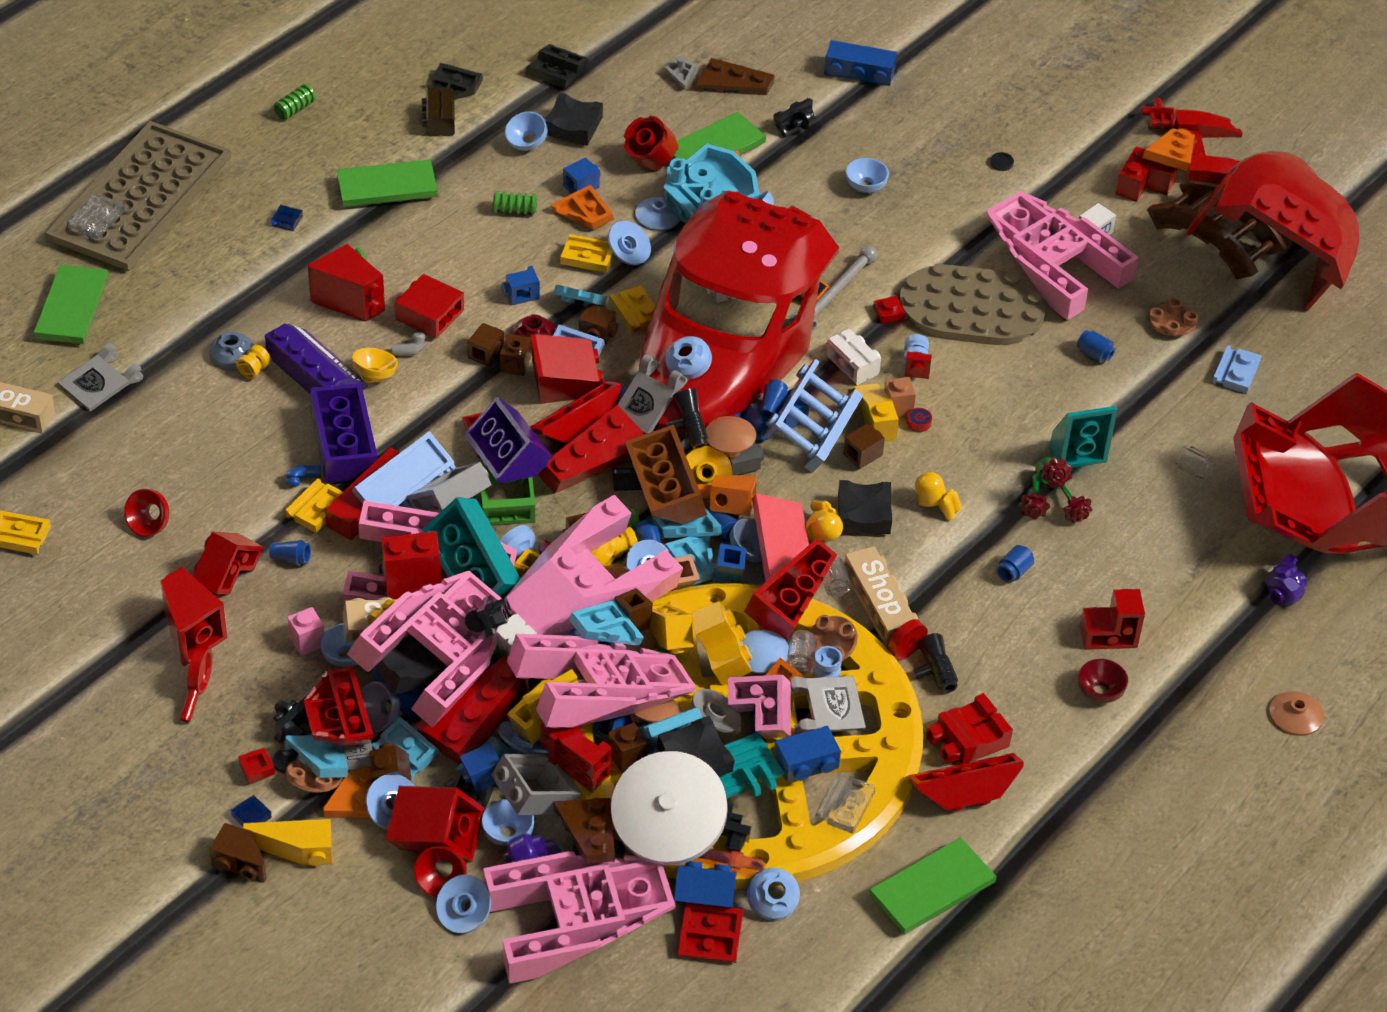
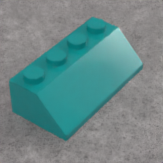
(472, 545)

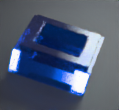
(287, 218)
(251, 811)

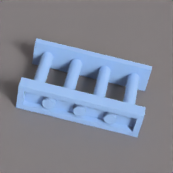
(826, 436)

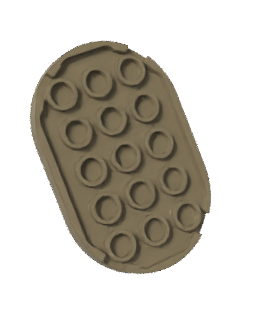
(972, 304)

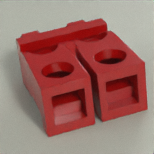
(970, 731)
(577, 755)

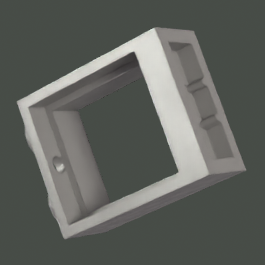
(458, 482)
(510, 777)

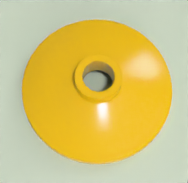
(708, 458)

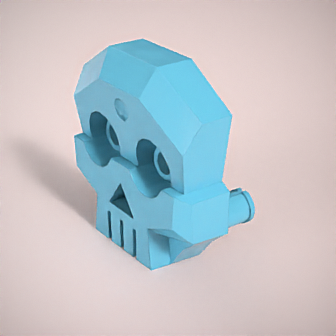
(722, 172)

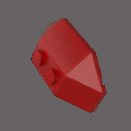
(579, 414)
(338, 710)
(969, 782)

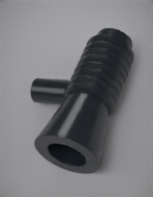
(691, 418)
(939, 664)

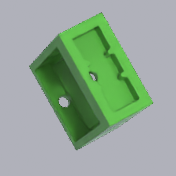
(509, 510)

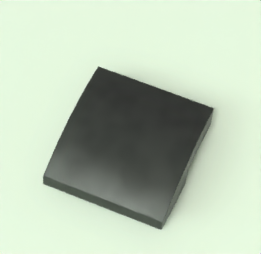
(557, 66)

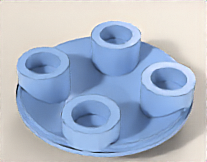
(765, 649)

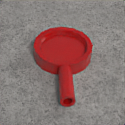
(197, 680)

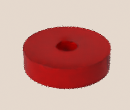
(906, 638)

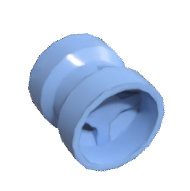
(916, 343)
(827, 662)

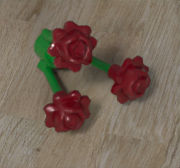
(1054, 473)

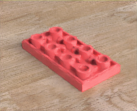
(779, 531)

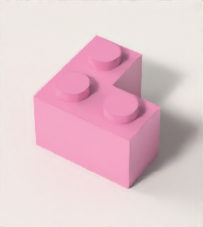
(768, 698)

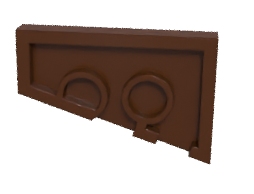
(730, 76)
(590, 827)

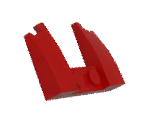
(1206, 125)

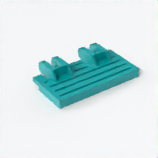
(751, 762)

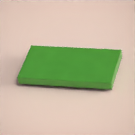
(728, 133)
(387, 183)
(71, 304)
(932, 885)

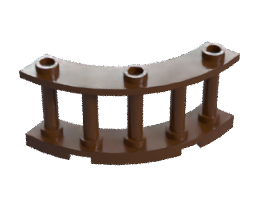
(1195, 193)

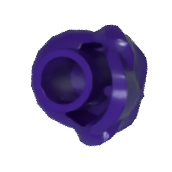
(1286, 582)
(529, 847)

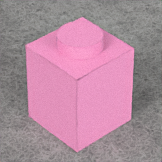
(305, 631)

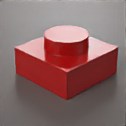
(889, 309)
(918, 365)
(256, 765)

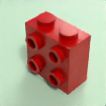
(429, 305)

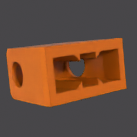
(730, 493)

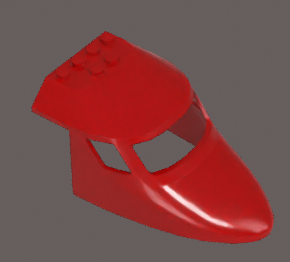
(1297, 204)
(713, 258)
(1297, 483)

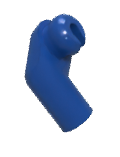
(302, 471)

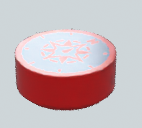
(919, 419)

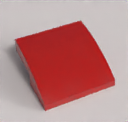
(710, 932)

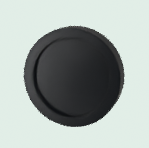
(1002, 161)
(283, 758)

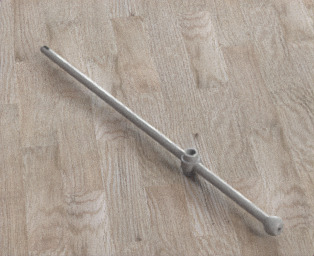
(866, 256)

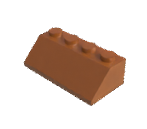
(666, 476)

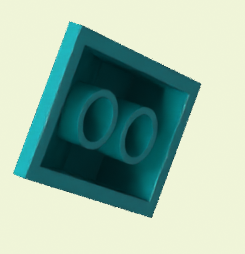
(1084, 436)

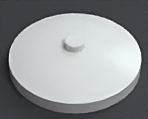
(669, 808)

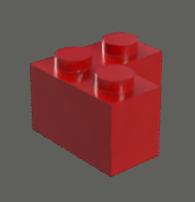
(1143, 173)
(224, 558)
(1114, 625)

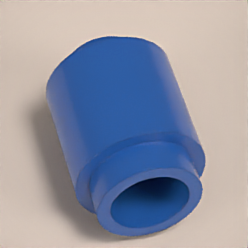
(1096, 346)
(753, 415)
(1015, 563)

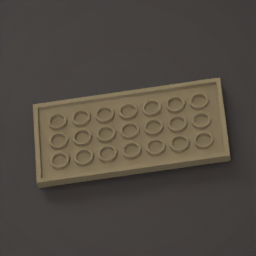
(154, 182)

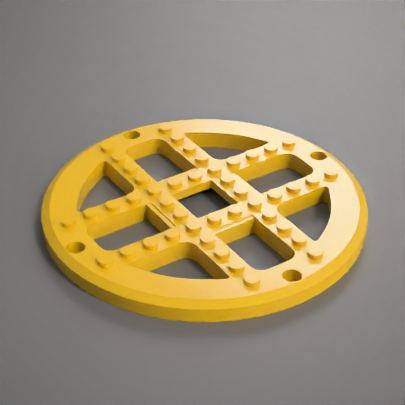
(890, 752)

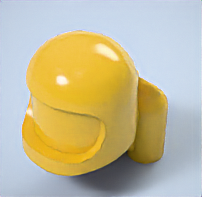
(932, 492)
(824, 522)

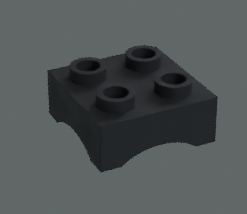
(574, 119)
(865, 507)
(409, 667)
(700, 741)

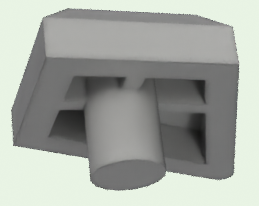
(681, 70)

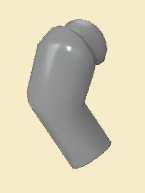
(416, 345)

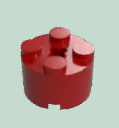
(650, 142)

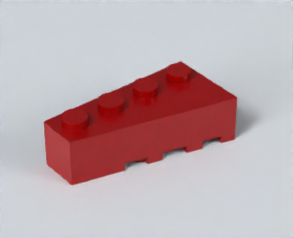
(592, 451)
(788, 593)
(476, 712)

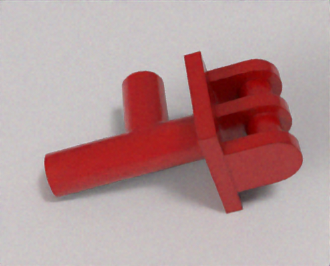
(1160, 116)

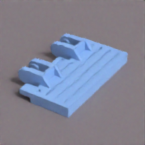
(406, 473)

